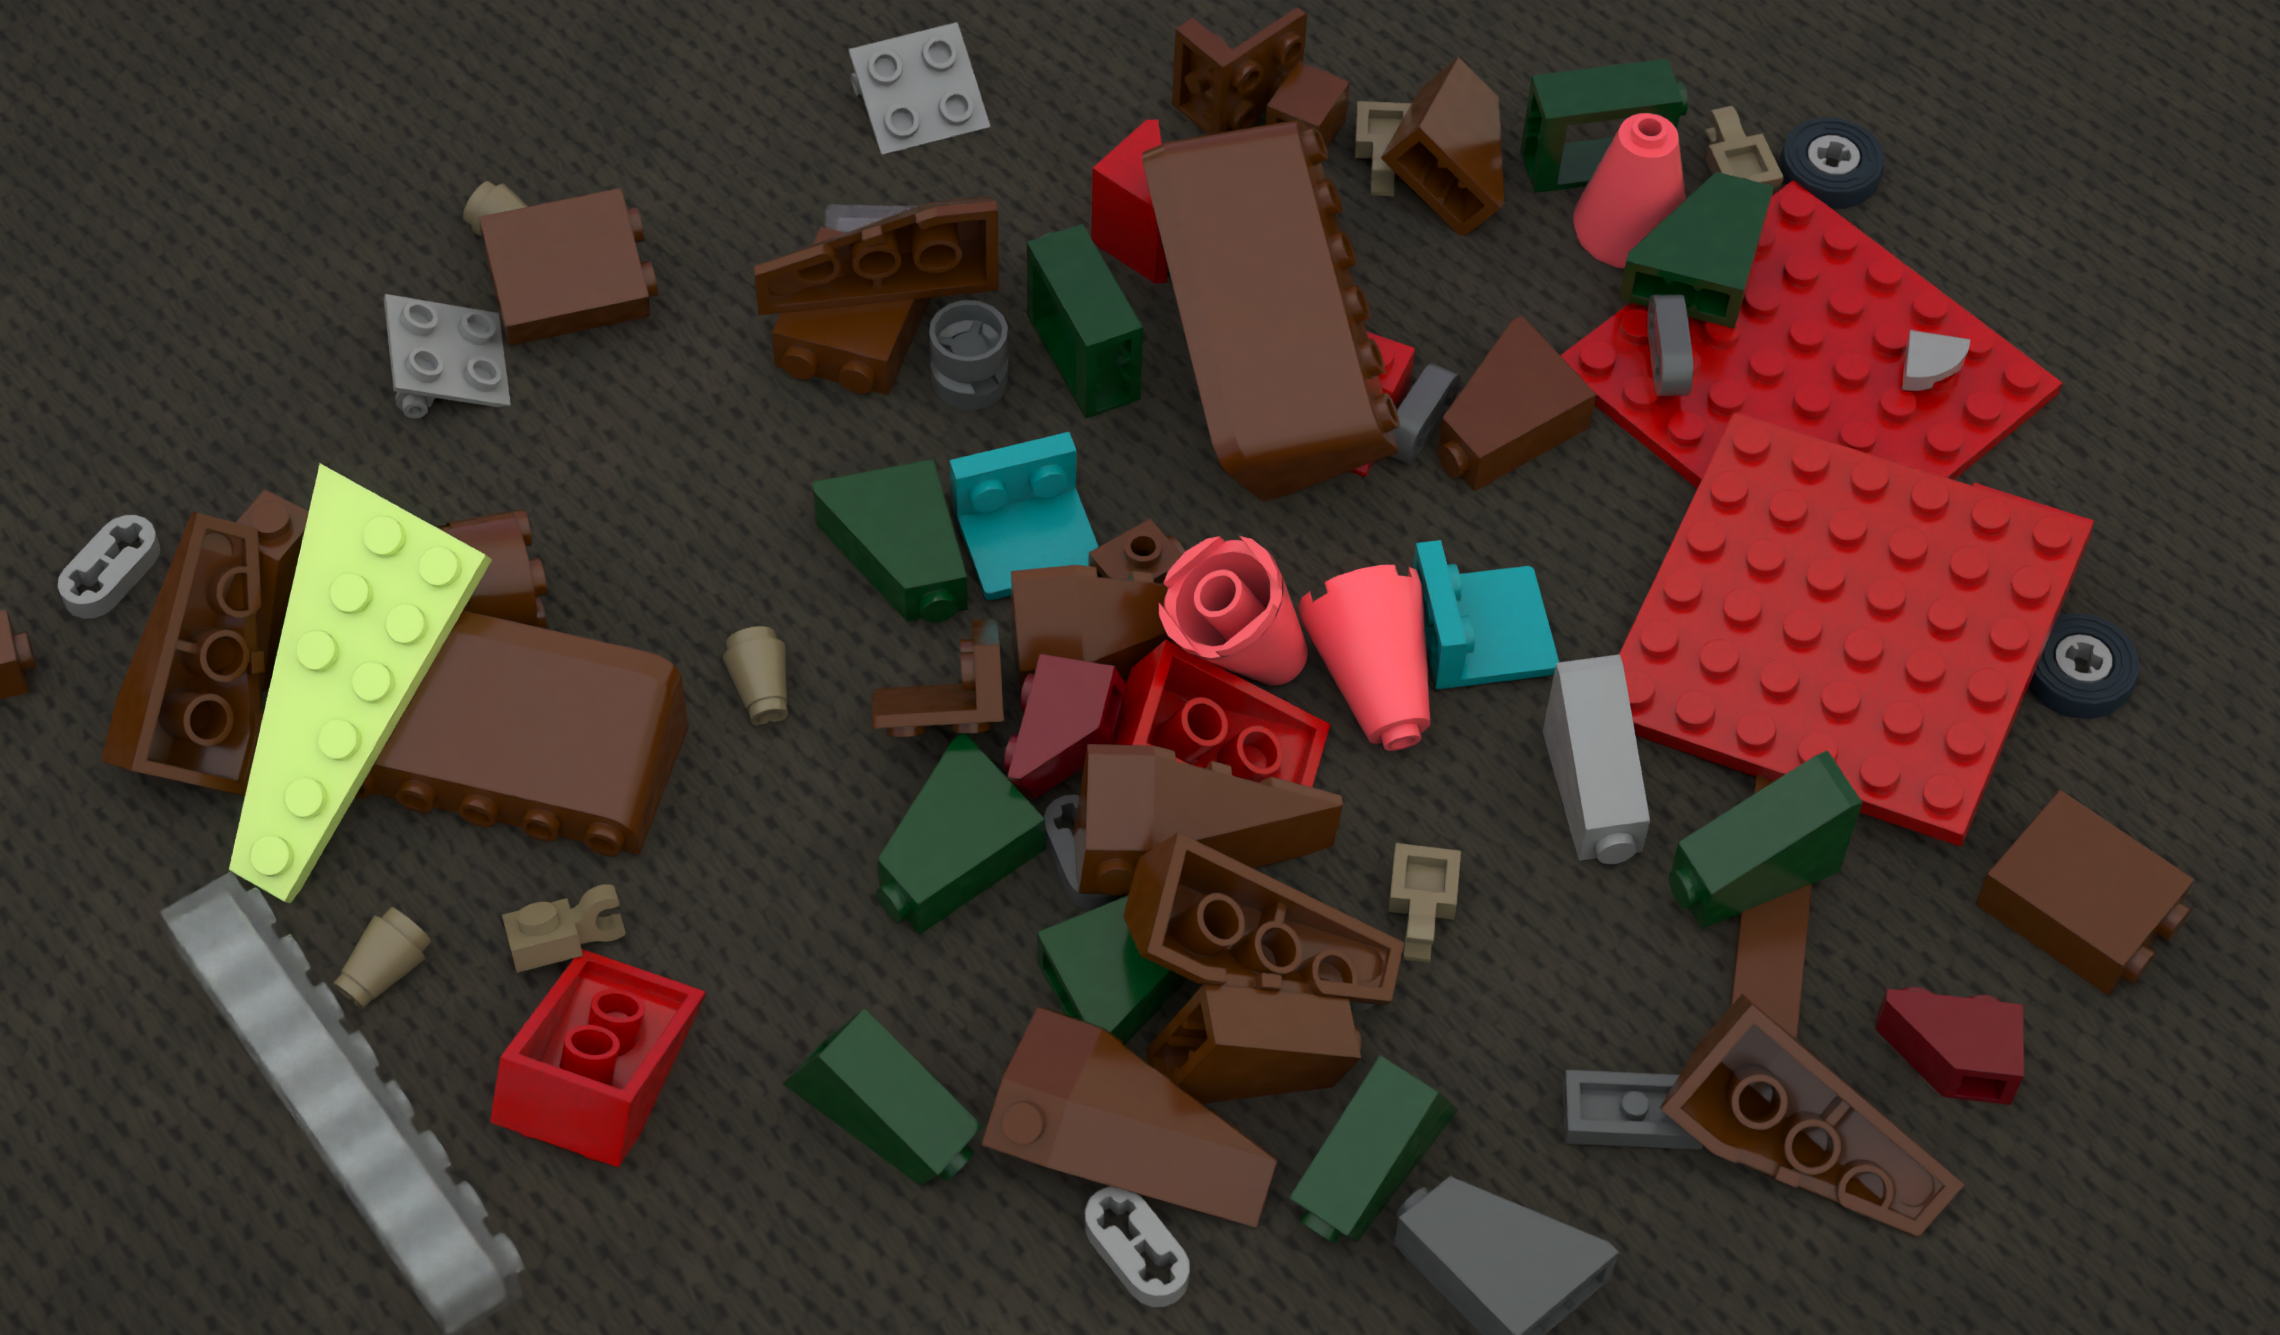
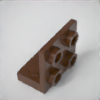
(1231, 87)
(965, 706)

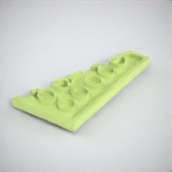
(355, 643)

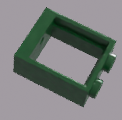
(1590, 97)
(1084, 320)

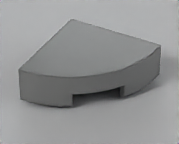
(1932, 359)

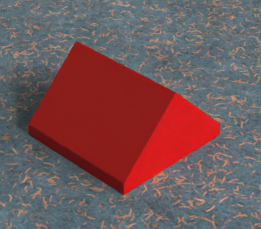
(1123, 207)

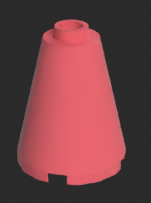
(1631, 189)
(1234, 611)
(1375, 650)

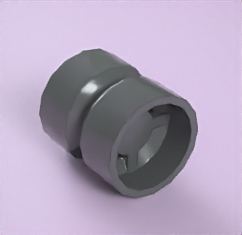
(969, 355)

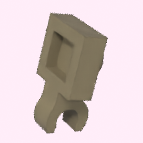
(1374, 131)
(1737, 154)
(1425, 889)
(554, 932)

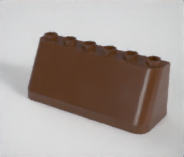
(1271, 306)
(538, 735)

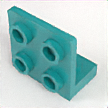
(1020, 510)
(1482, 622)

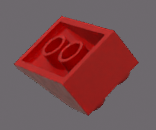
(1218, 718)
(594, 1057)

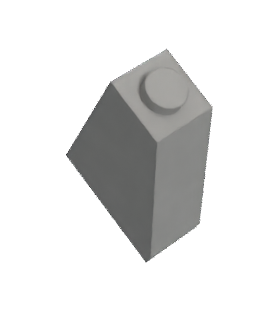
(1597, 759)

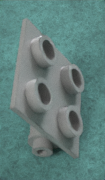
(918, 88)
(444, 355)

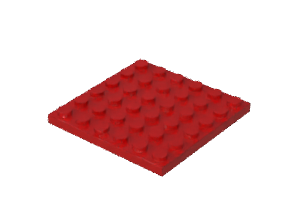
(1819, 356)
(1851, 617)

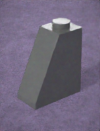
(1499, 1259)

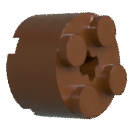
(512, 581)

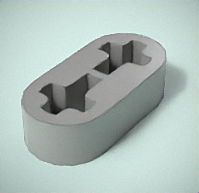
(105, 563)
(1124, 1255)

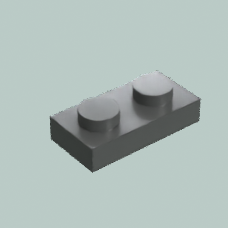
(1621, 1110)

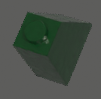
(1702, 250)
(897, 536)
(956, 838)
(1768, 843)
(1101, 973)
(886, 1100)
(1371, 1151)

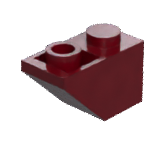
(1063, 710)
(1957, 1043)

